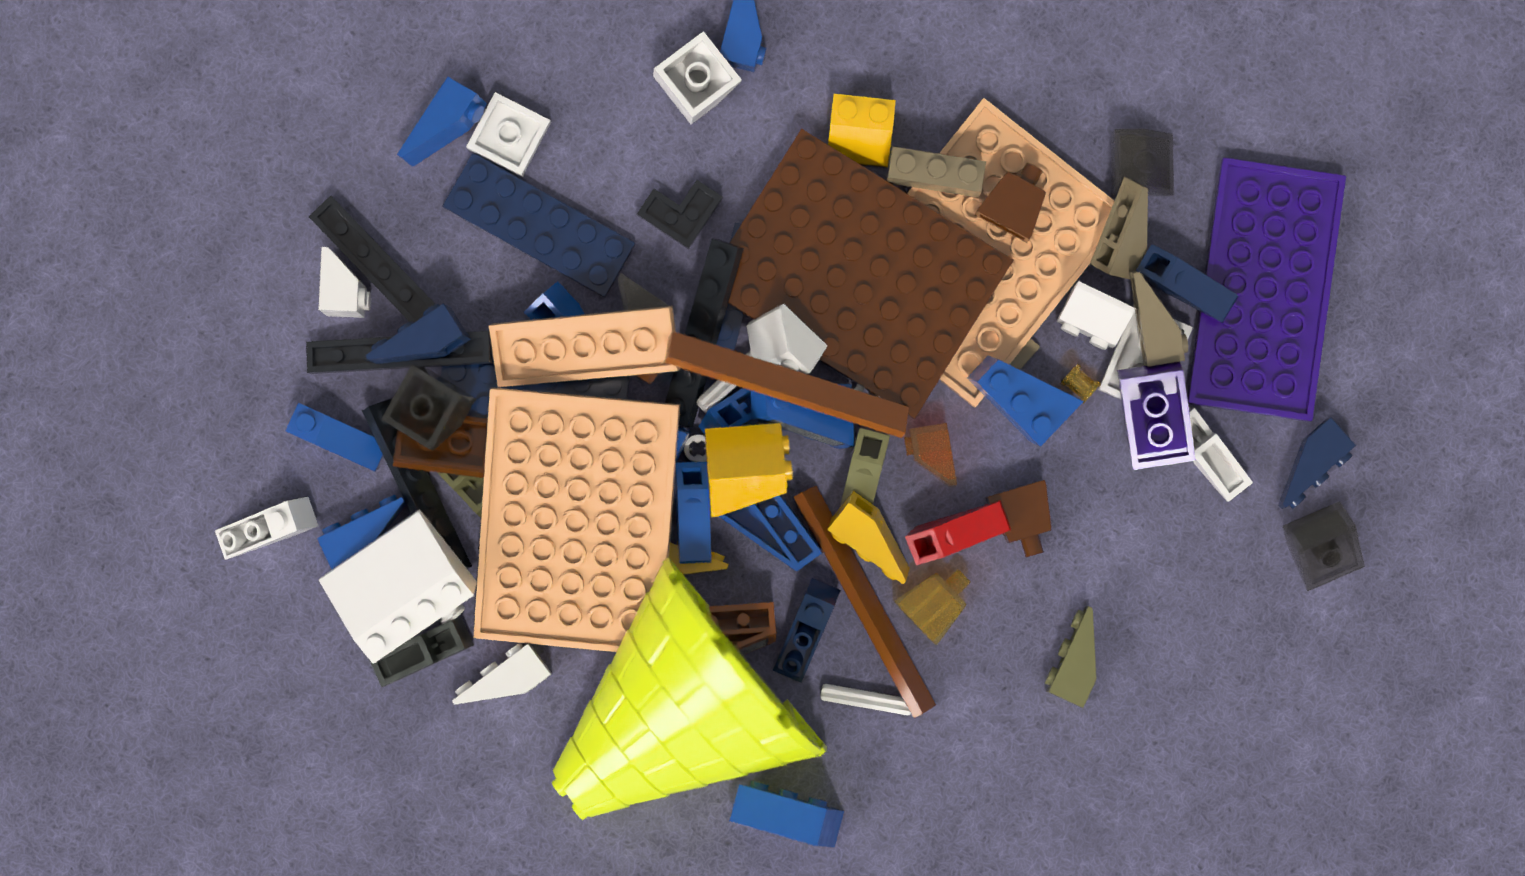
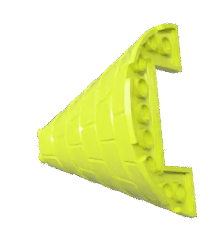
(676, 711)

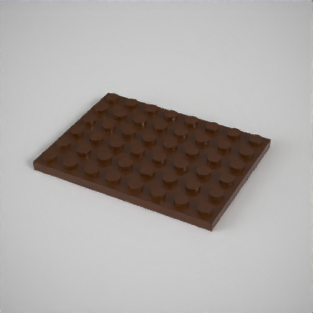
(864, 271)

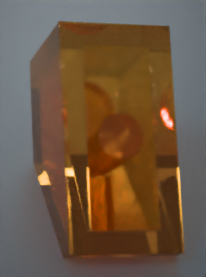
(932, 451)

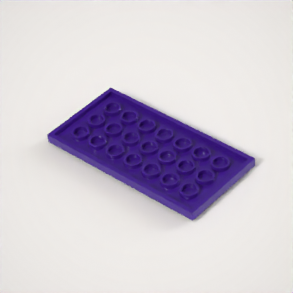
(1277, 252)

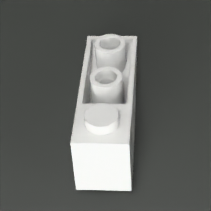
(266, 527)
(514, 676)

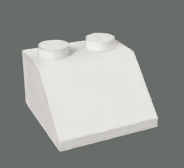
(696, 77)
(340, 289)
(1095, 316)
(784, 340)

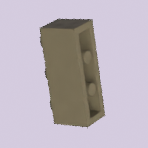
(936, 172)

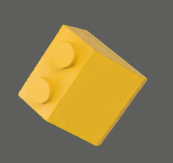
(862, 128)

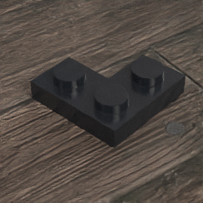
(681, 221)

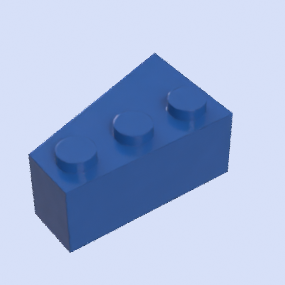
(1024, 400)
(786, 814)

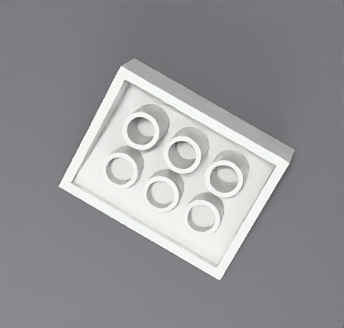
(397, 586)

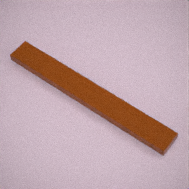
(786, 384)
(866, 604)

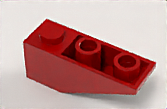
(956, 532)

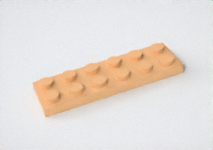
(582, 346)

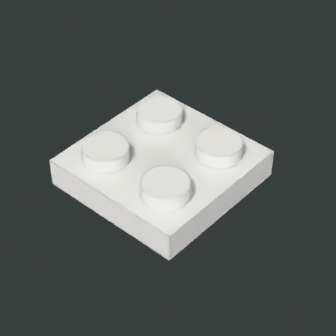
(508, 134)

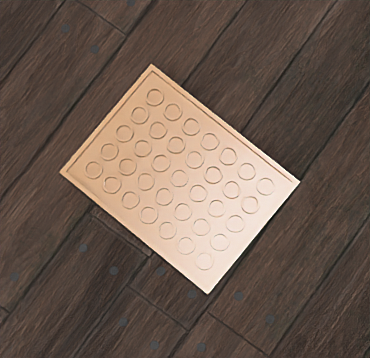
(1042, 268)
(572, 516)

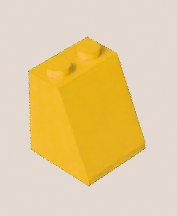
(746, 465)

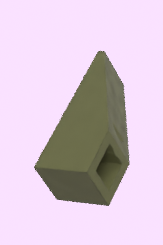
(866, 464)
(1077, 667)

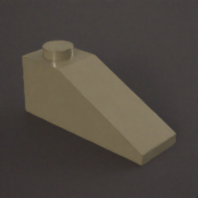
(1125, 232)
(1158, 332)

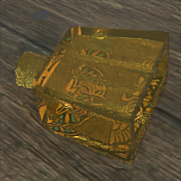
(934, 604)

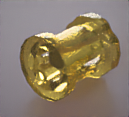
(1080, 383)

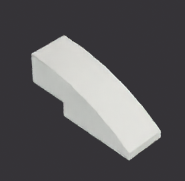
(1216, 460)

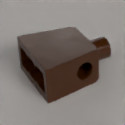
(1015, 203)
(1027, 514)

